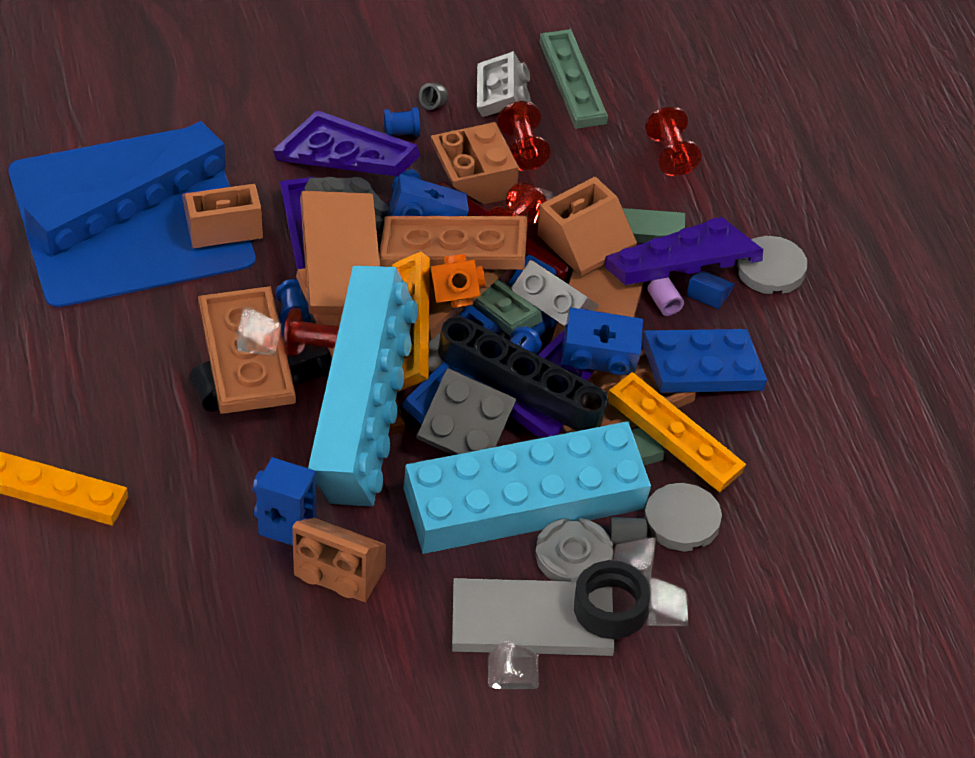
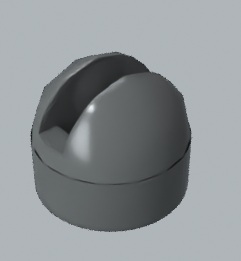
(431, 93)

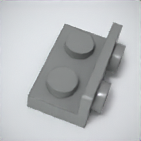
(501, 83)
(550, 293)

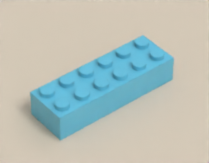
(363, 386)
(525, 486)

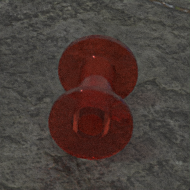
(519, 121)
(679, 155)
(521, 200)
(299, 334)

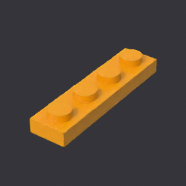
(416, 273)
(676, 432)
(61, 489)

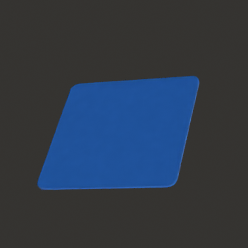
(133, 254)

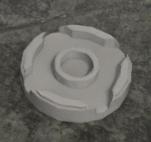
(781, 269)
(683, 516)
(570, 547)

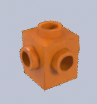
(442, 280)

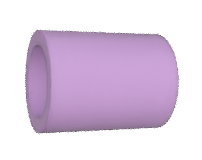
(665, 296)

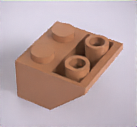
(477, 161)
(223, 215)
(585, 225)
(337, 558)

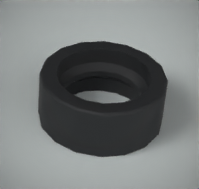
(612, 574)

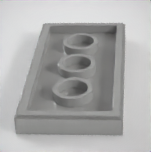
(526, 614)

